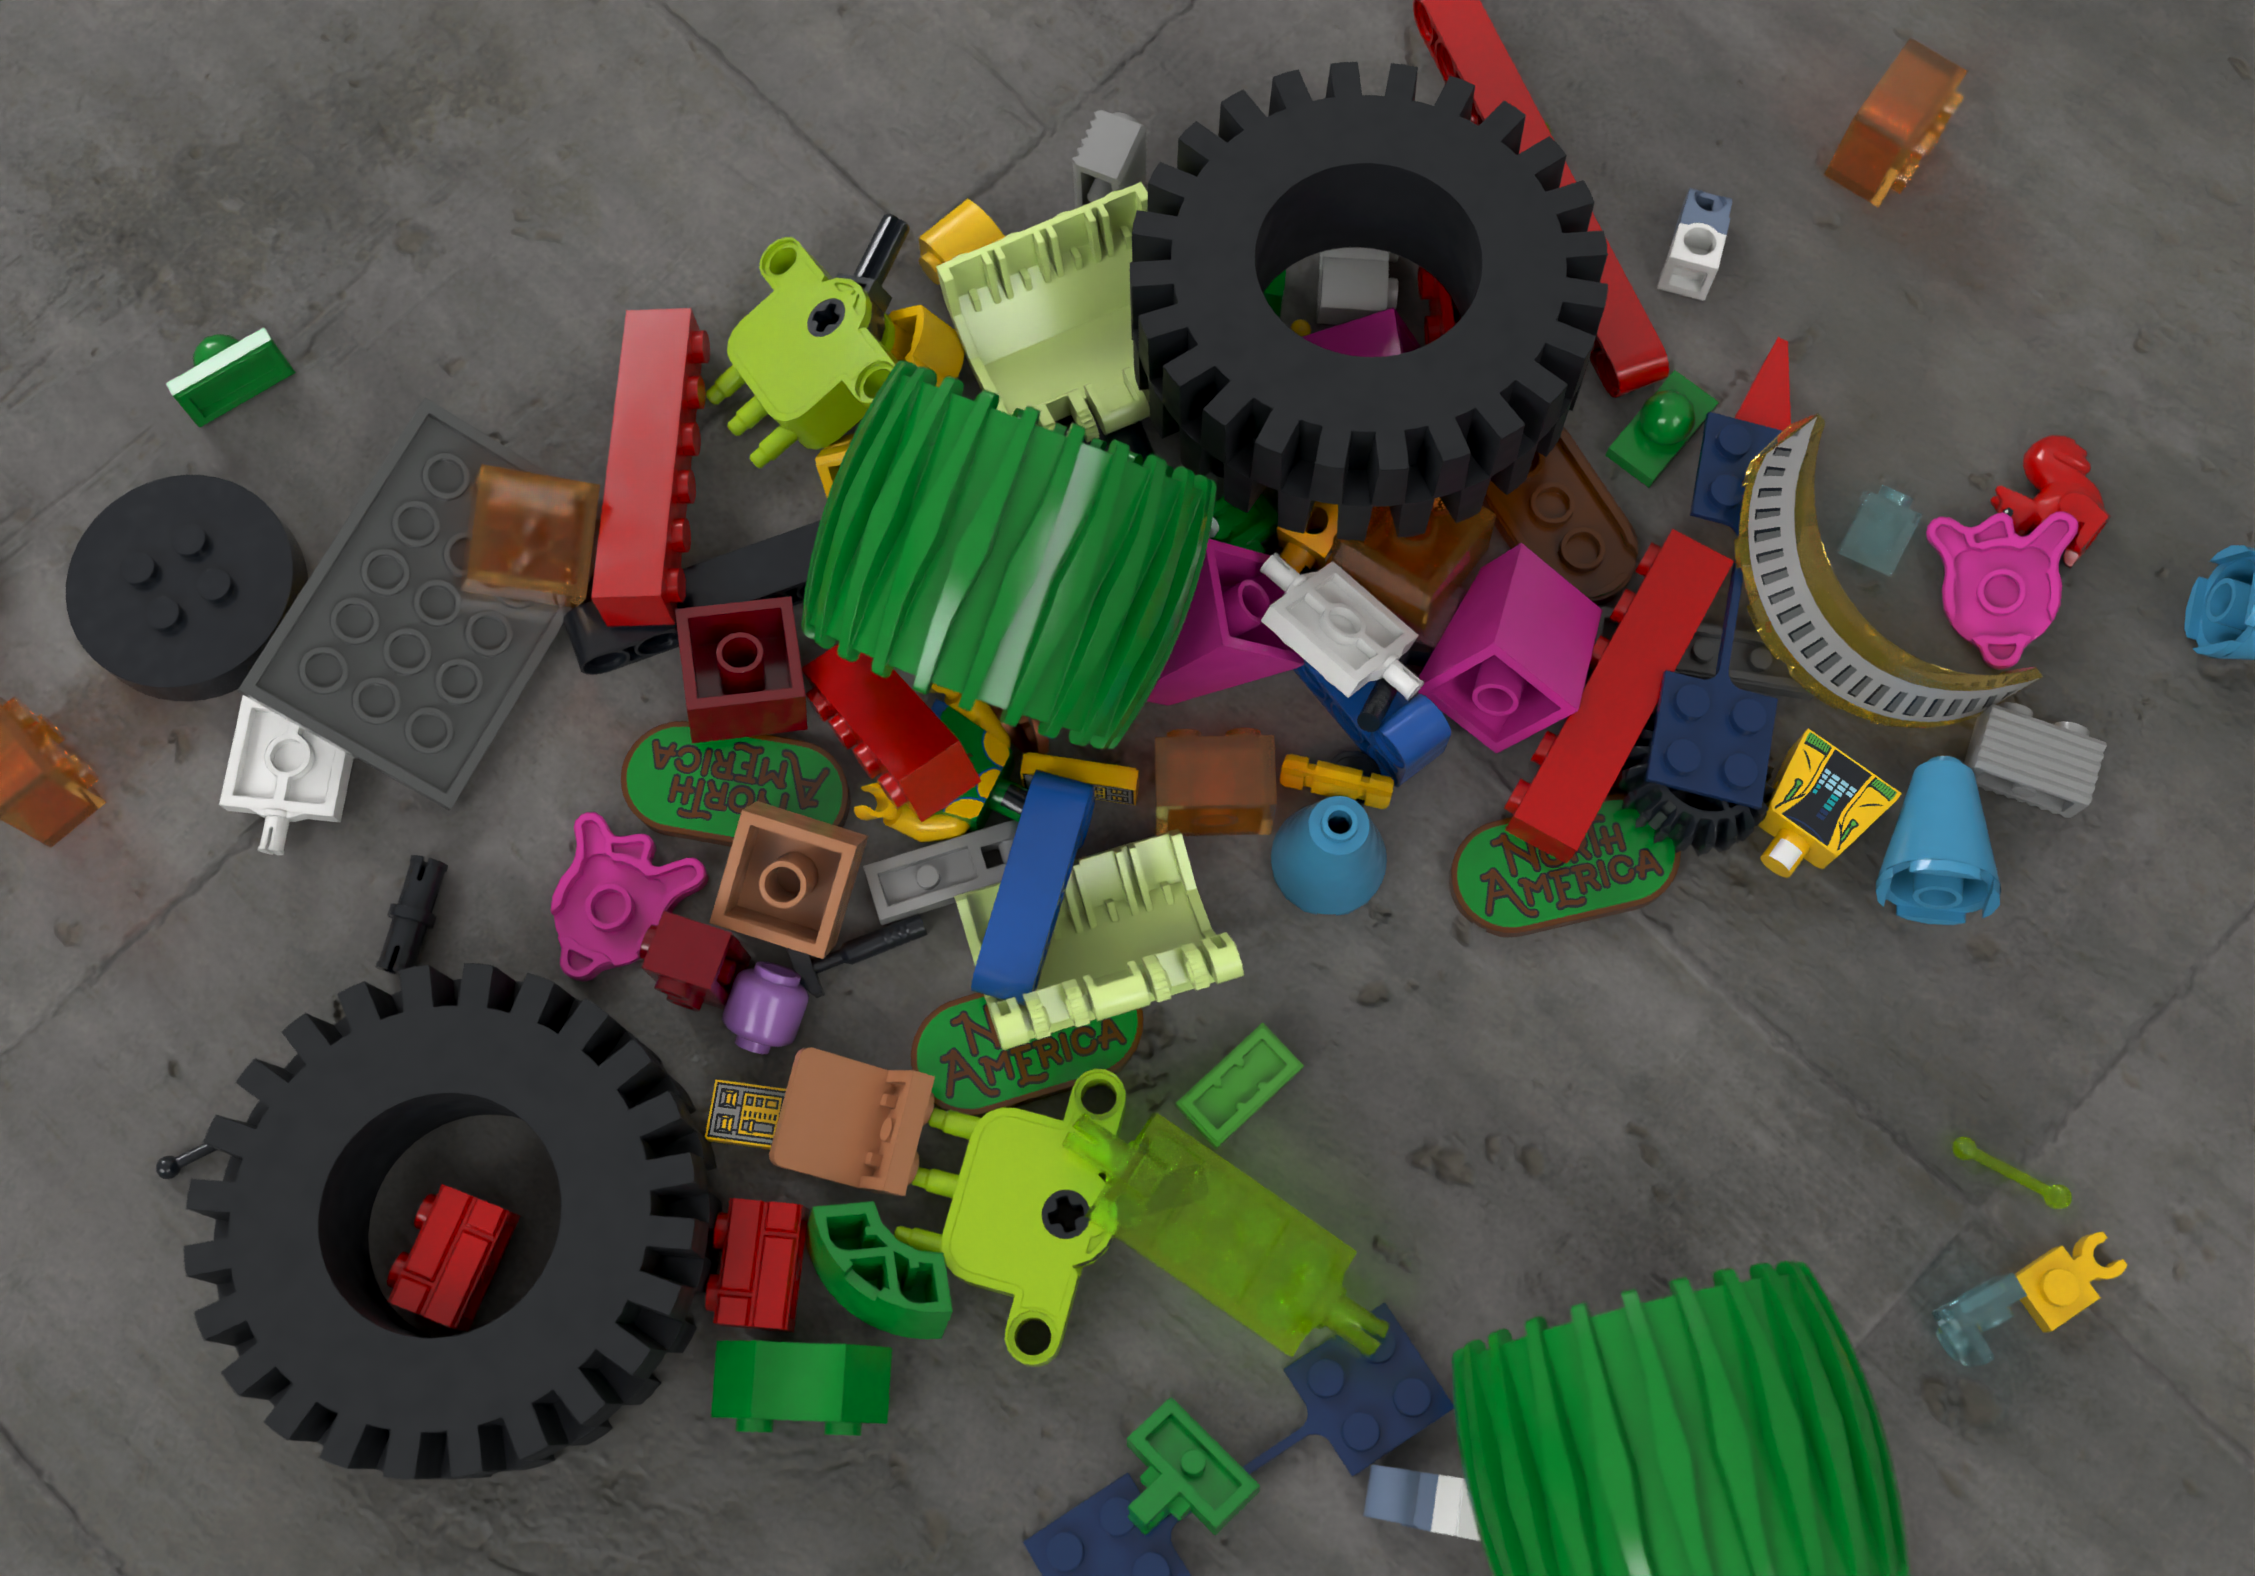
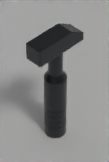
(1383, 693)
(856, 951)

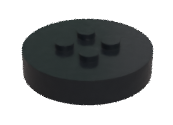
(183, 586)

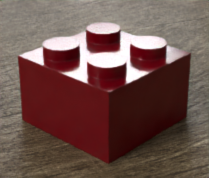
(741, 669)

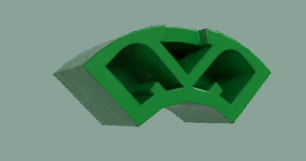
(876, 1273)
(801, 1383)

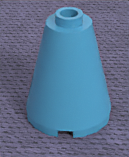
(2223, 607)
(1940, 849)
(1329, 857)

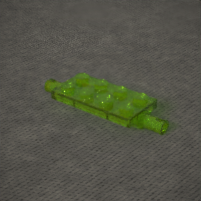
(1223, 1235)

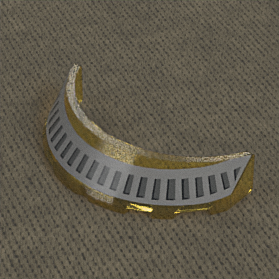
(1814, 623)

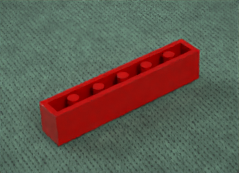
(650, 468)
(1618, 696)

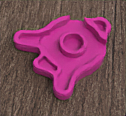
(2001, 585)
(614, 897)

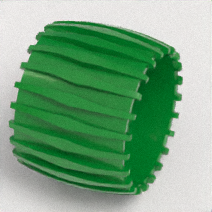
(1006, 558)
(1681, 1439)

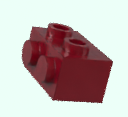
(692, 961)

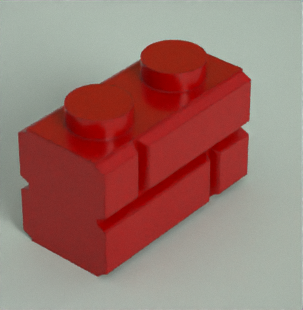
(451, 1257)
(758, 1265)

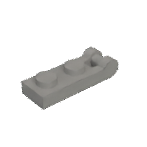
(937, 872)

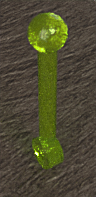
(2054, 1196)

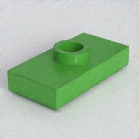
(1239, 1085)

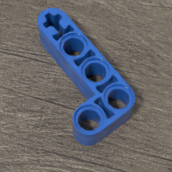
(1408, 736)
(1033, 886)

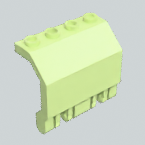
(1052, 315)
(1121, 940)

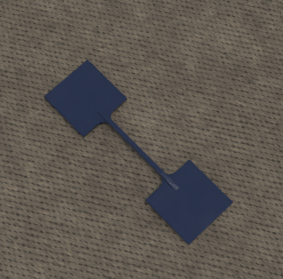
(1710, 731)
(1350, 1400)

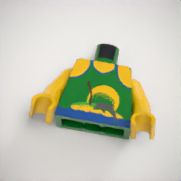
(994, 762)

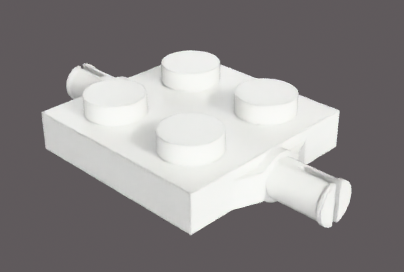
(1339, 628)
(282, 774)

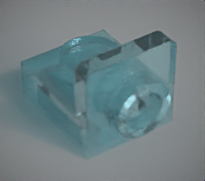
(1880, 530)
(1981, 1306)

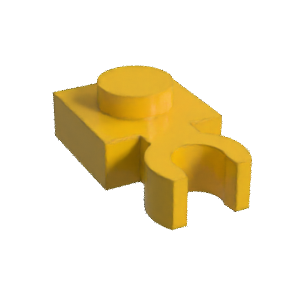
(2061, 1285)

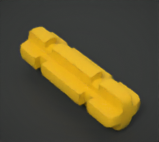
(1336, 780)

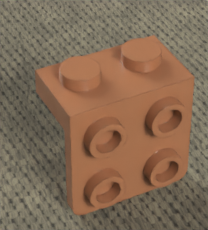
(852, 1122)

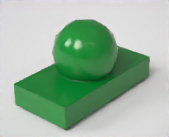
(228, 374)
(1661, 428)

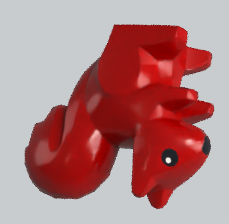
(2058, 471)

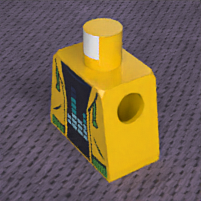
(1820, 805)

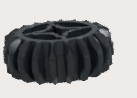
(1683, 814)

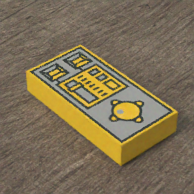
(1110, 781)
(744, 1114)

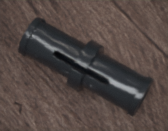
(412, 914)

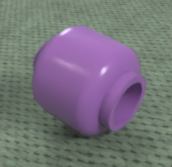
(765, 1007)

